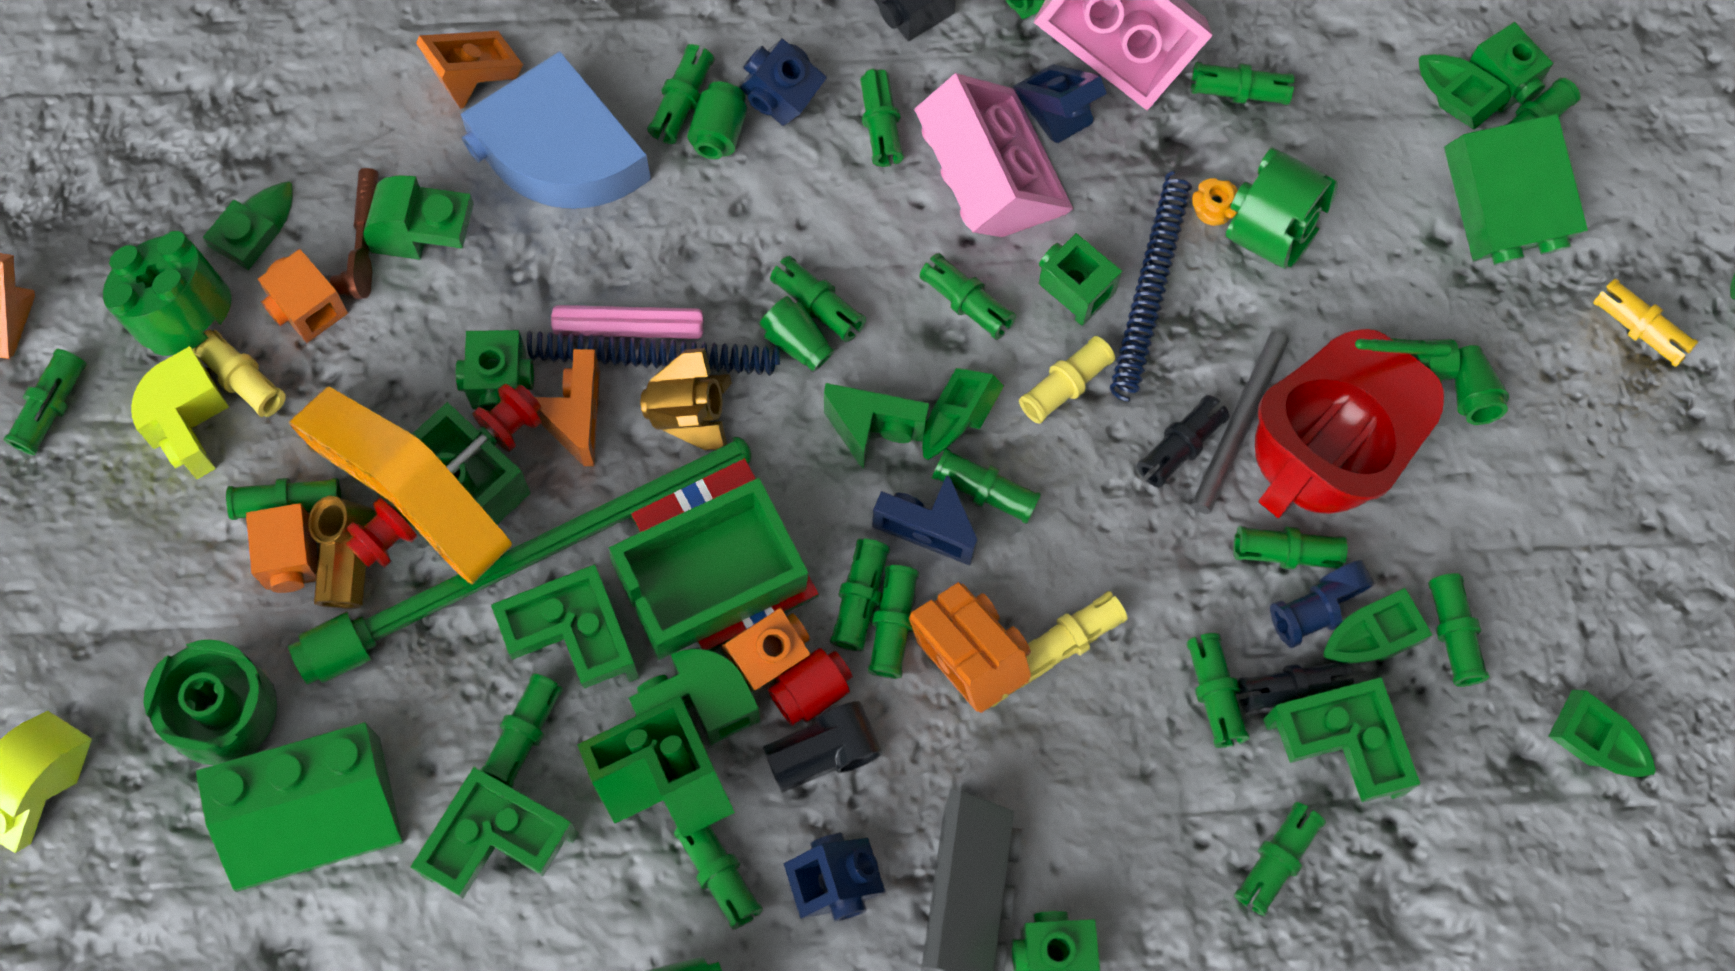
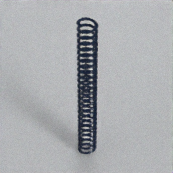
(1147, 291)
(734, 359)

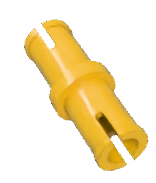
(1645, 322)

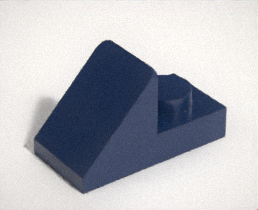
(1061, 99)
(940, 530)

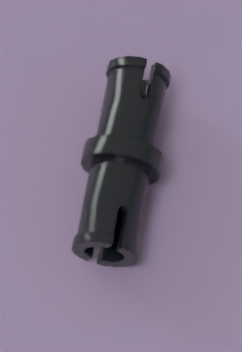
(1183, 441)
(1292, 684)

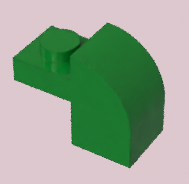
(410, 215)
(709, 686)

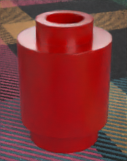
(811, 686)

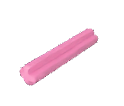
(628, 321)

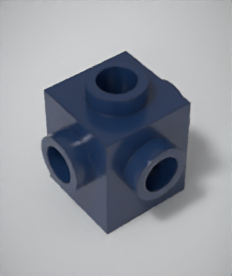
(781, 81)
(834, 877)

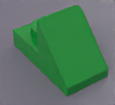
(861, 412)

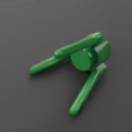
(1438, 355)

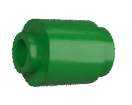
(718, 120)

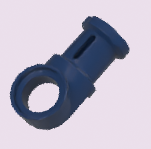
(1321, 605)

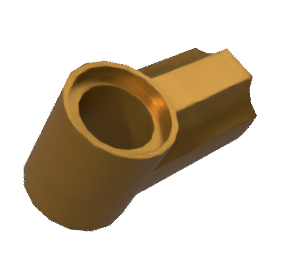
(339, 571)

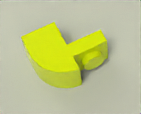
(172, 402)
(36, 764)

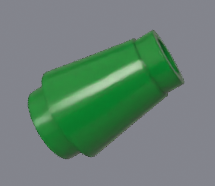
(796, 333)
(1478, 388)

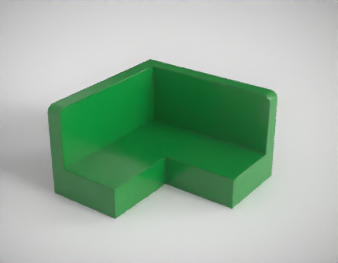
(573, 611)
(1361, 724)
(487, 818)

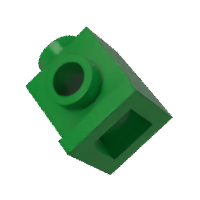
(1087, 265)

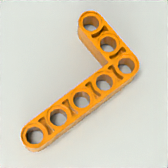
(406, 475)

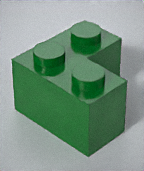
(656, 761)

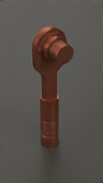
(357, 278)

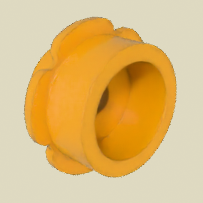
(1207, 209)

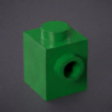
(1515, 62)

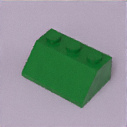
(299, 806)

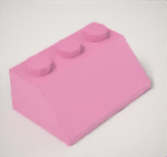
(1129, 42)
(991, 157)

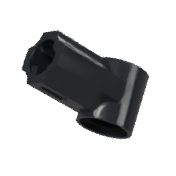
(837, 742)

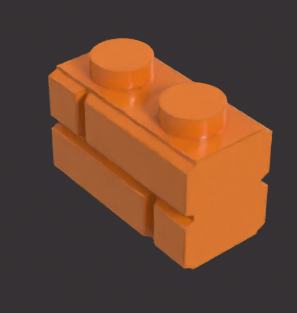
(972, 646)

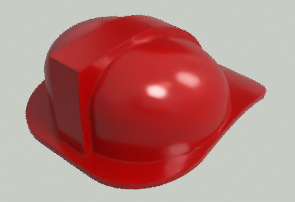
(1344, 426)

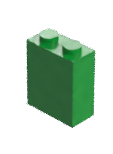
(1516, 189)

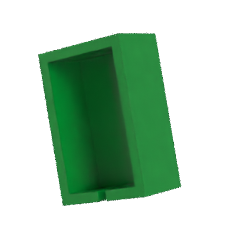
(709, 568)

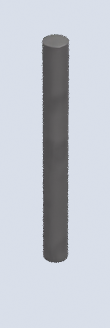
(1240, 423)

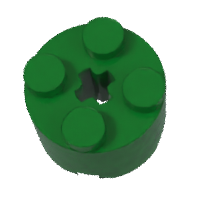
(1281, 208)
(165, 293)
(212, 674)

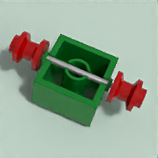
(472, 460)

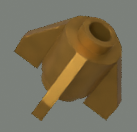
(685, 399)

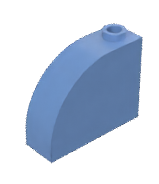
(555, 140)

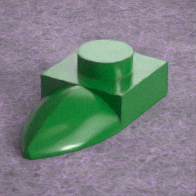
(1463, 88)
(250, 227)
(961, 405)
(1378, 631)
(1601, 736)

